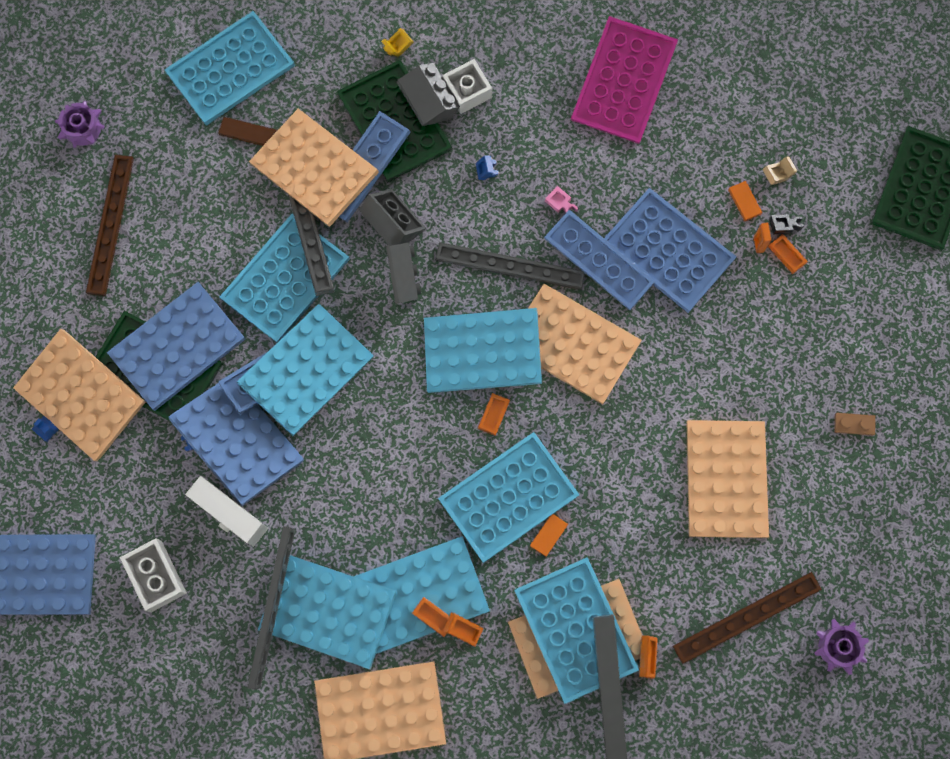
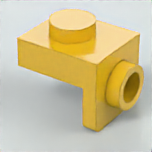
(397, 43)

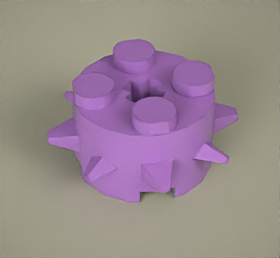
(79, 124)
(852, 644)

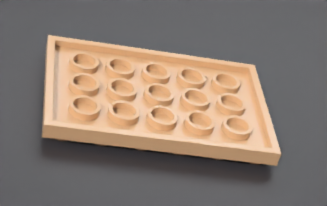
(314, 167)
(581, 344)
(79, 395)
(727, 479)
(532, 656)
(380, 712)

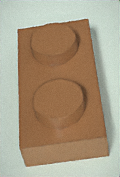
(855, 424)

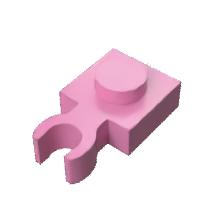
(560, 201)

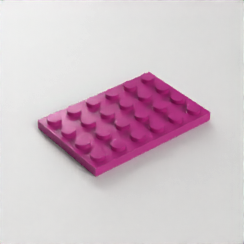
(624, 79)

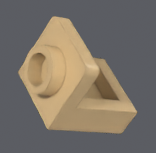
(780, 171)

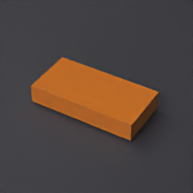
(745, 201)
(762, 238)
(787, 254)
(493, 414)
(549, 535)
(431, 615)
(463, 629)
(648, 657)

